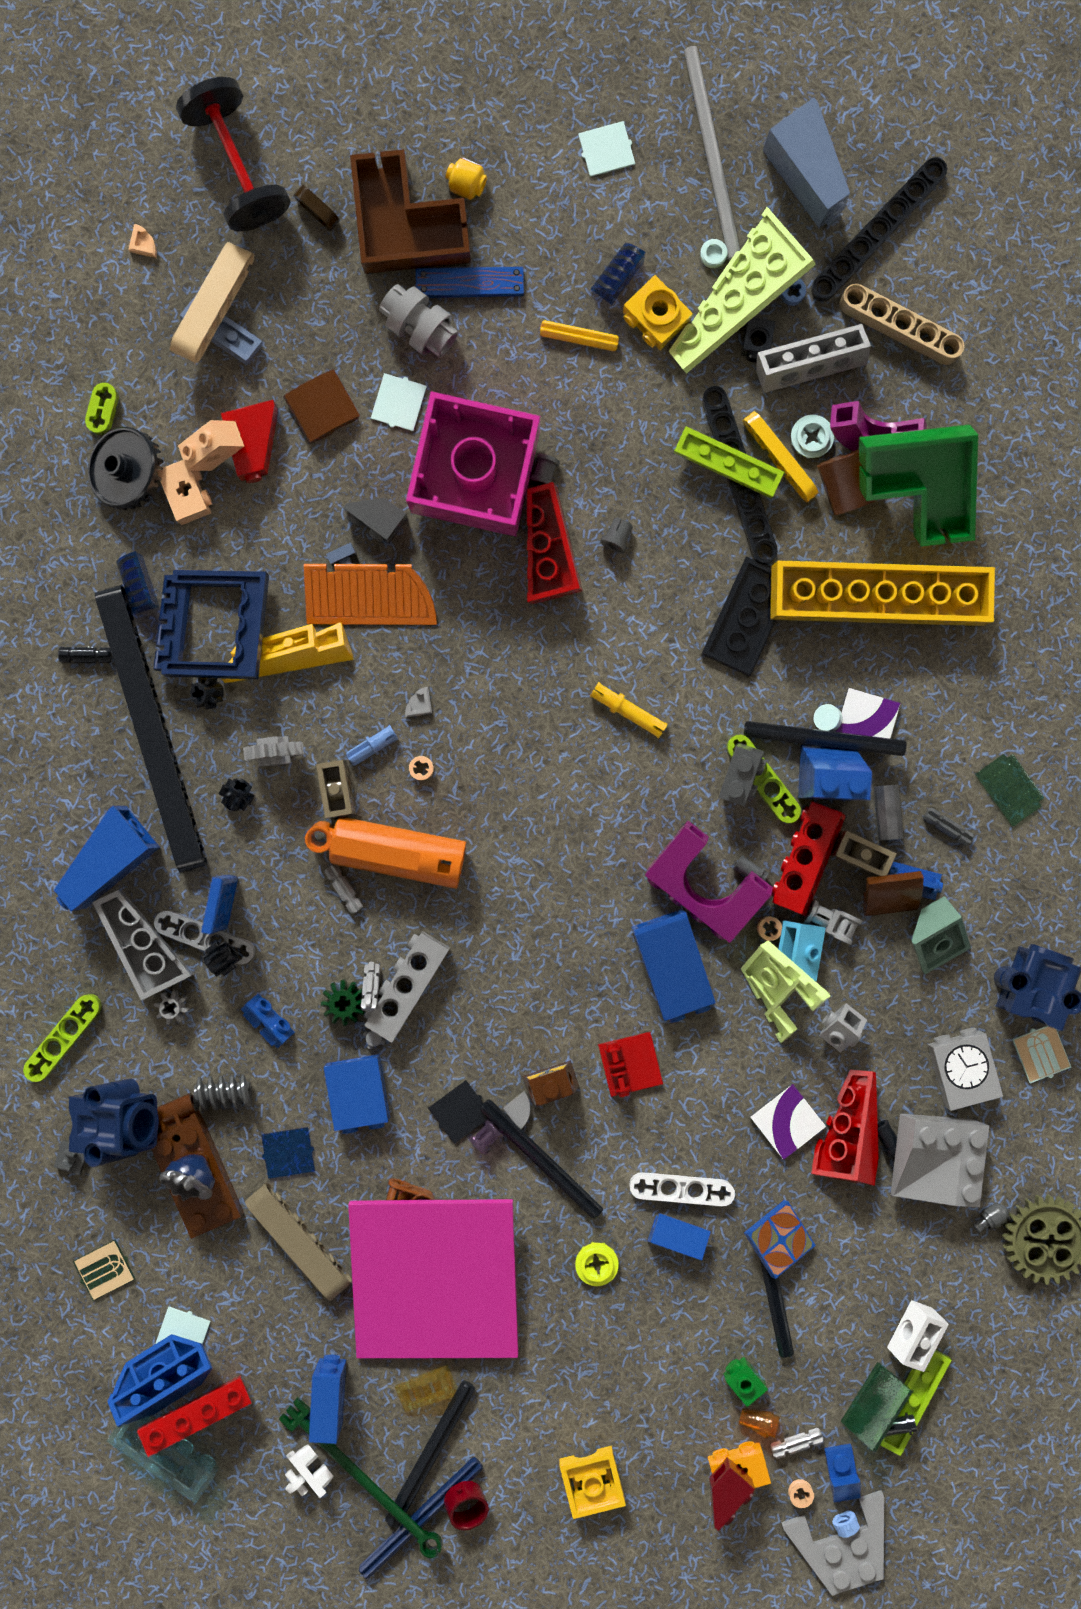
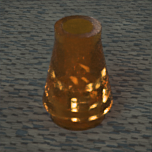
(760, 1422)

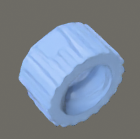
(846, 1524)

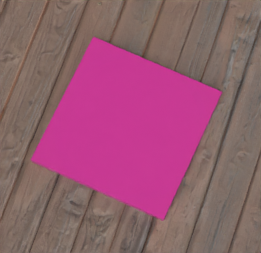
(434, 1278)

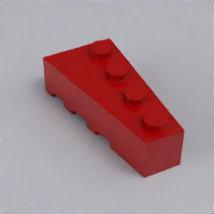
(549, 547)

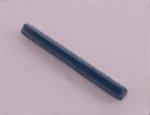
(421, 1517)

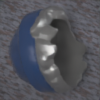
(189, 1177)

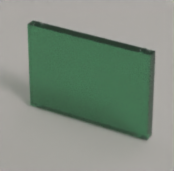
(876, 1406)

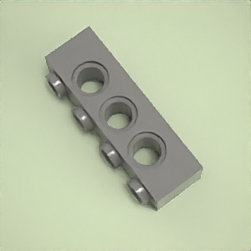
(813, 358)
(434, 953)

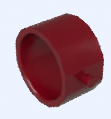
(470, 1518)

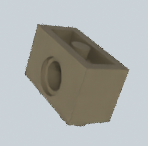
(335, 788)
(863, 854)

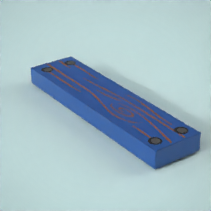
(470, 282)

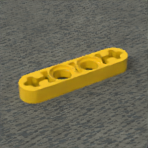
(780, 456)

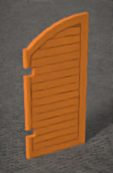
(367, 595)

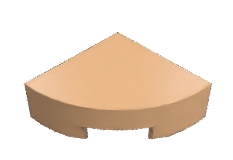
(142, 242)

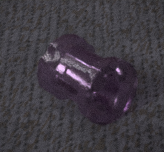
(486, 1137)

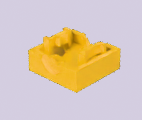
(595, 1495)

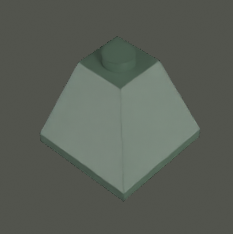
(939, 935)

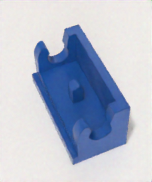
(679, 1236)

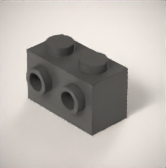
(741, 774)

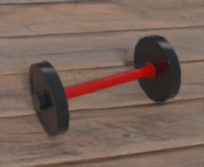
(208, 104)

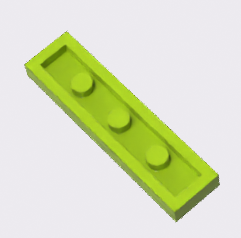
(728, 462)
(923, 1387)

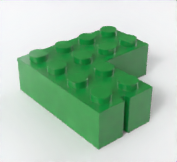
(933, 467)

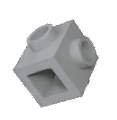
(843, 1027)

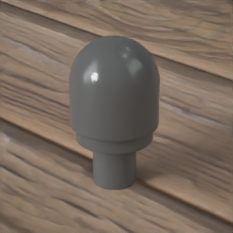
(993, 1218)

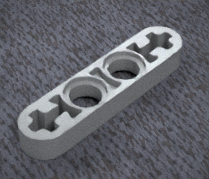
(204, 939)

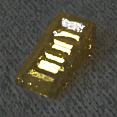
(441, 1373)

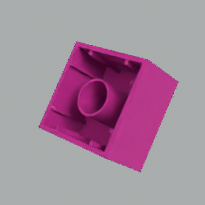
(473, 464)

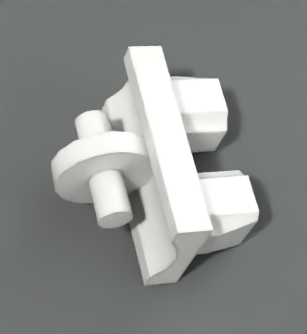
(317, 1480)

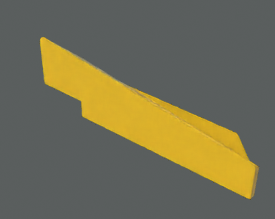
(301, 650)

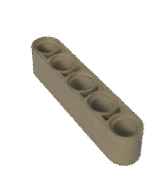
(297, 1242)

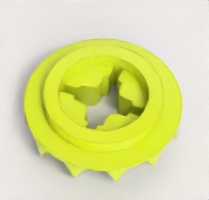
(588, 1273)

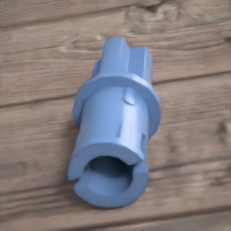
(371, 745)

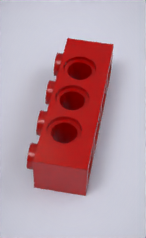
(821, 849)
(194, 1416)

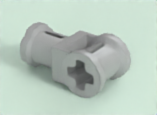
(837, 923)

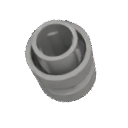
(427, 327)

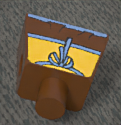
(551, 1083)

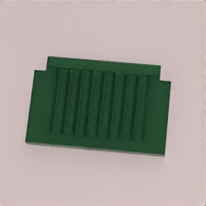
(1010, 788)

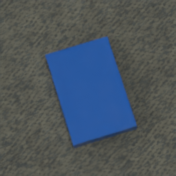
(219, 904)

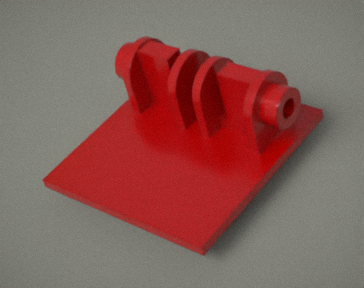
(630, 1064)

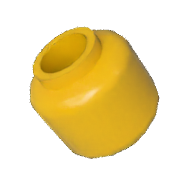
(466, 178)

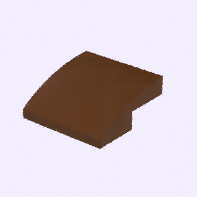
(321, 406)
(841, 482)
(893, 893)

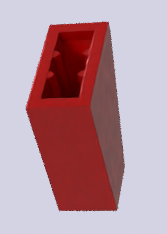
(257, 430)

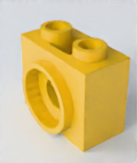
(656, 329)

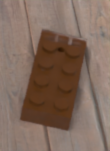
(181, 1119)

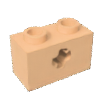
(210, 445)
(184, 507)

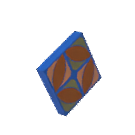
(779, 1239)

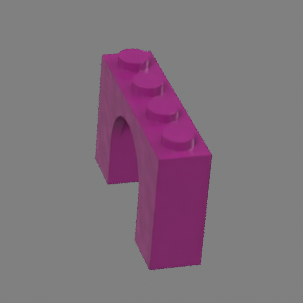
(723, 915)

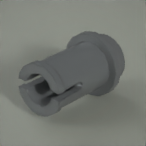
(745, 866)

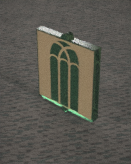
(104, 1270)

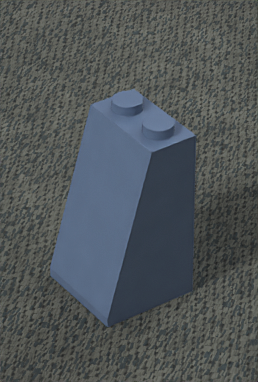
(808, 163)

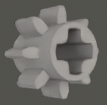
(166, 1003)

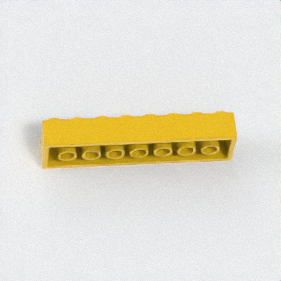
(882, 593)

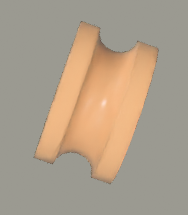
(423, 760)
(761, 931)
(801, 1503)

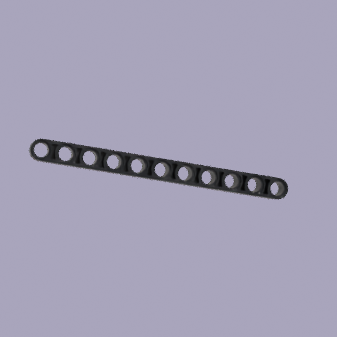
(149, 729)

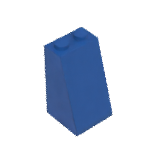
(833, 774)
(106, 858)
(674, 965)

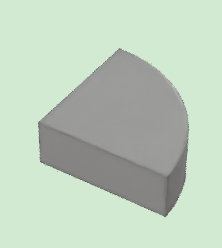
(419, 704)
(519, 1109)

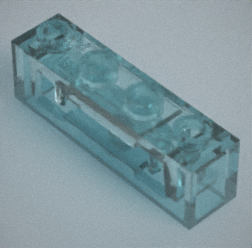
(198, 1470)

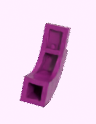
(851, 422)

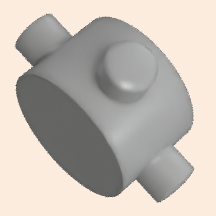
(373, 1039)

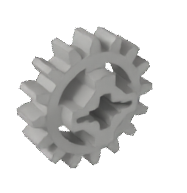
(273, 751)

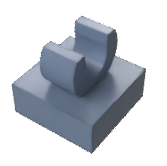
(342, 555)

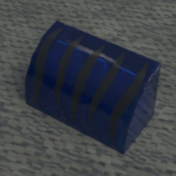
(619, 272)
(137, 582)

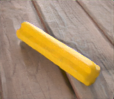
(579, 335)

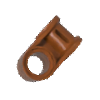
(407, 1191)

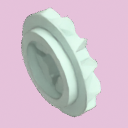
(812, 423)

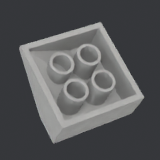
(940, 1159)

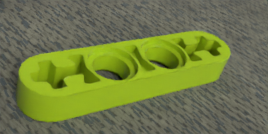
(769, 776)
(62, 1037)

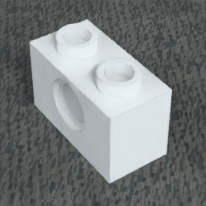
(917, 1336)

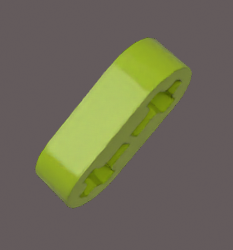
(95, 408)

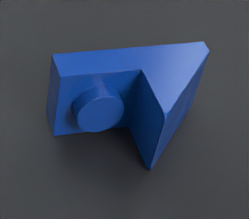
(842, 1473)

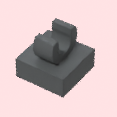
(69, 1161)

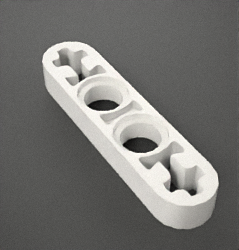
(681, 1193)

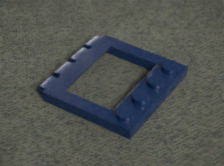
(248, 636)

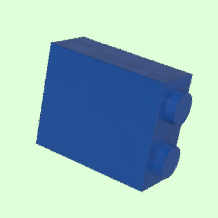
(357, 1093)
(327, 1400)

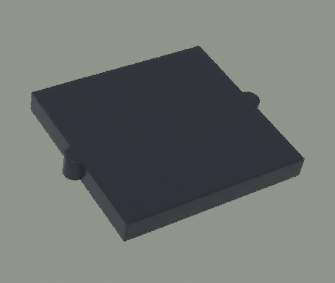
(459, 1111)

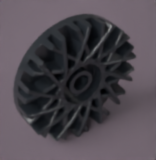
(124, 468)

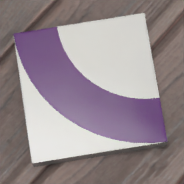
(868, 714)
(787, 1121)

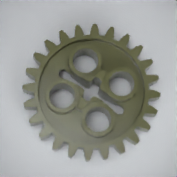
(1044, 1263)

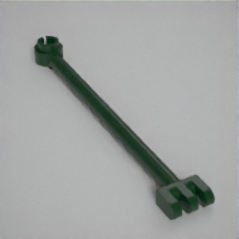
(372, 1488)

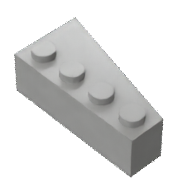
(141, 948)

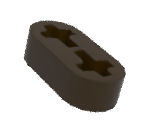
(316, 207)

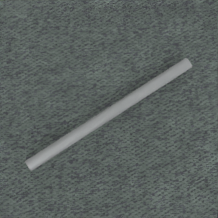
(712, 150)

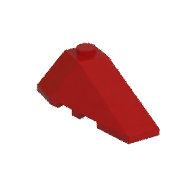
(852, 1140)

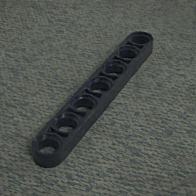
(885, 218)
(746, 514)

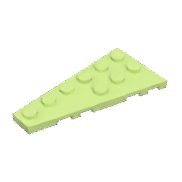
(748, 284)

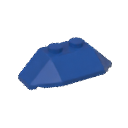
(158, 1378)

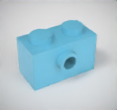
(803, 945)

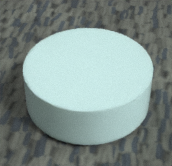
(713, 253)
(828, 717)

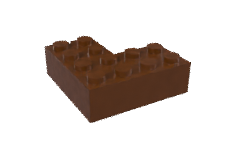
(403, 233)

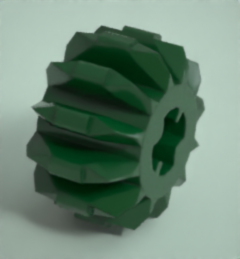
(336, 995)

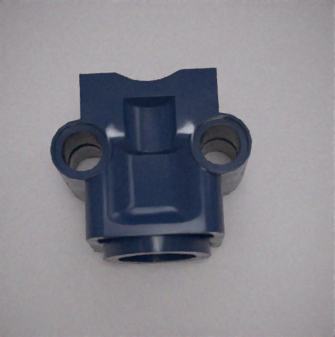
(1041, 986)
(112, 1122)

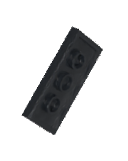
(743, 620)

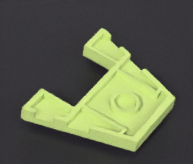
(774, 980)

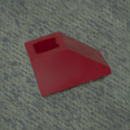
(728, 1491)

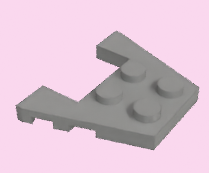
(845, 1561)

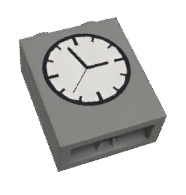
(965, 1069)

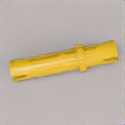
(619, 704)

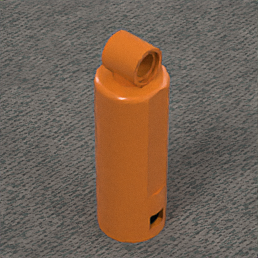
(390, 850)

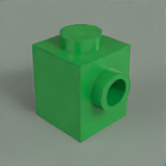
(744, 1380)

